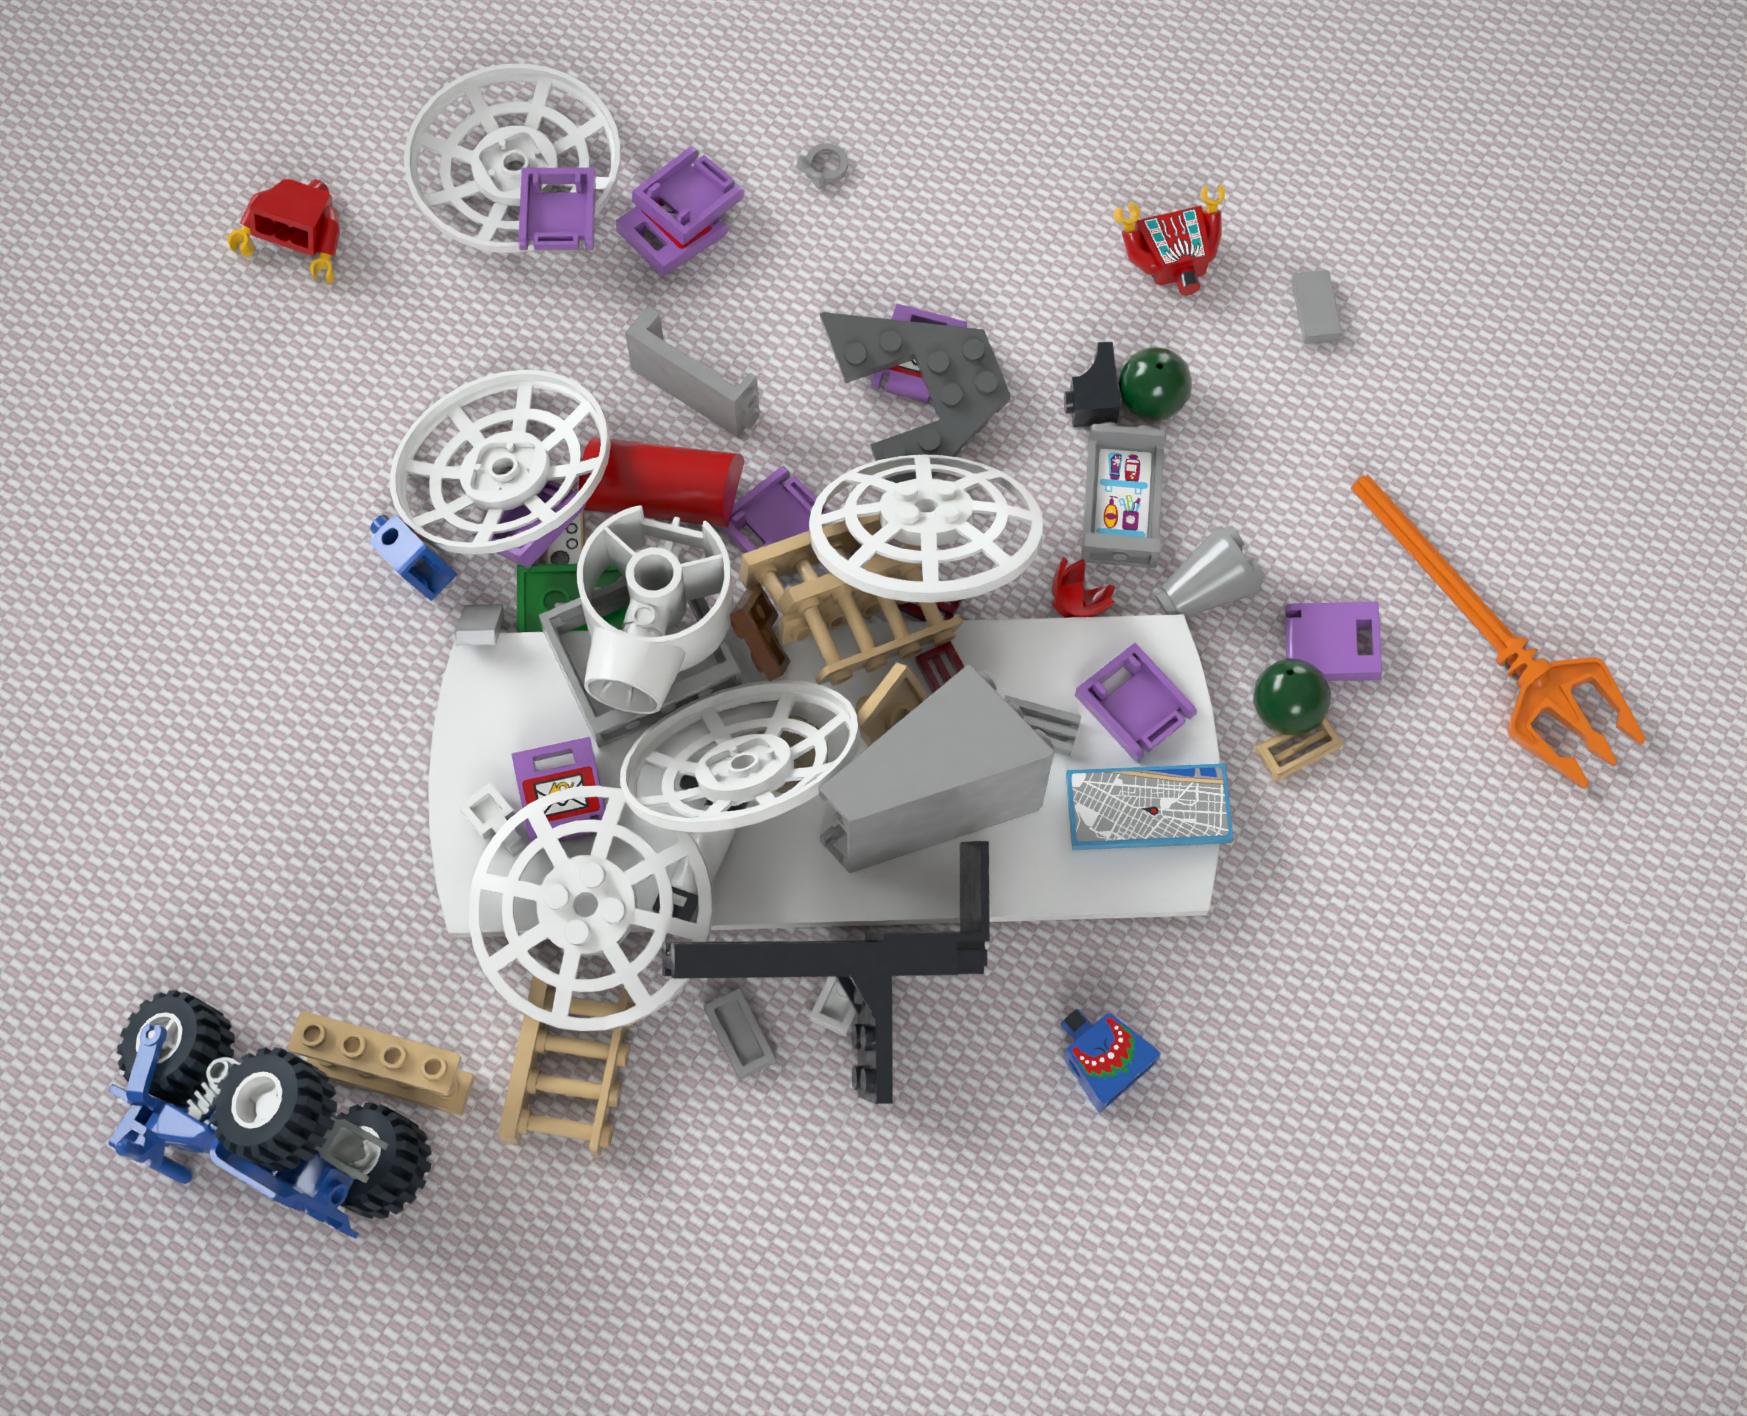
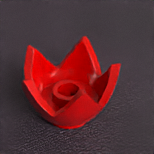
(1070, 592)

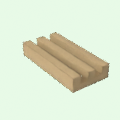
(1271, 762)

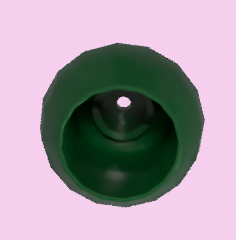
(1155, 383)
(1292, 697)

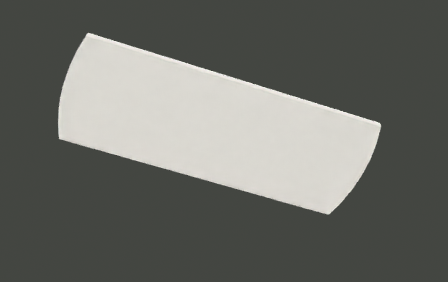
(777, 869)

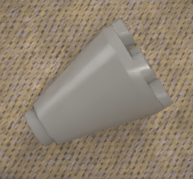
(1211, 576)

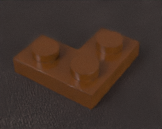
(753, 622)

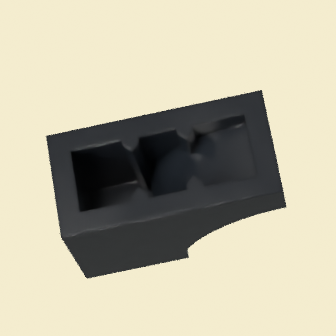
(1095, 394)

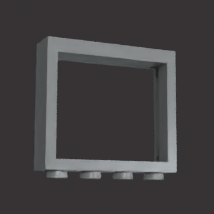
(618, 723)

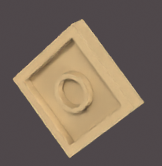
(889, 703)

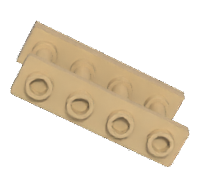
(797, 556)
(807, 598)
(383, 1062)
(527, 1079)

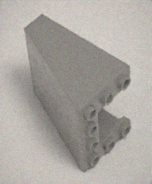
(938, 775)

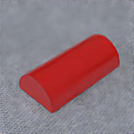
(666, 481)

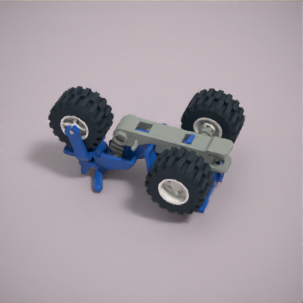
(259, 1118)

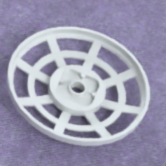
(505, 146)
(496, 453)
(947, 520)
(741, 766)
(592, 934)

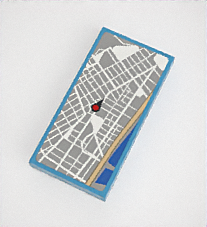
(1149, 806)

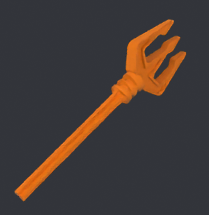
(1541, 684)

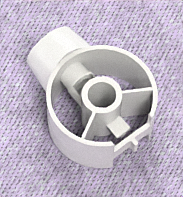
(639, 664)

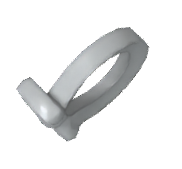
(805, 164)

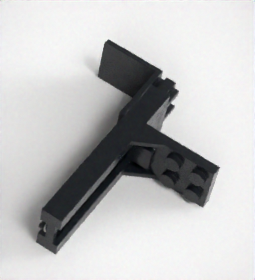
(860, 967)

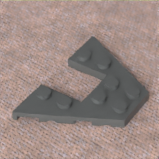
(954, 366)

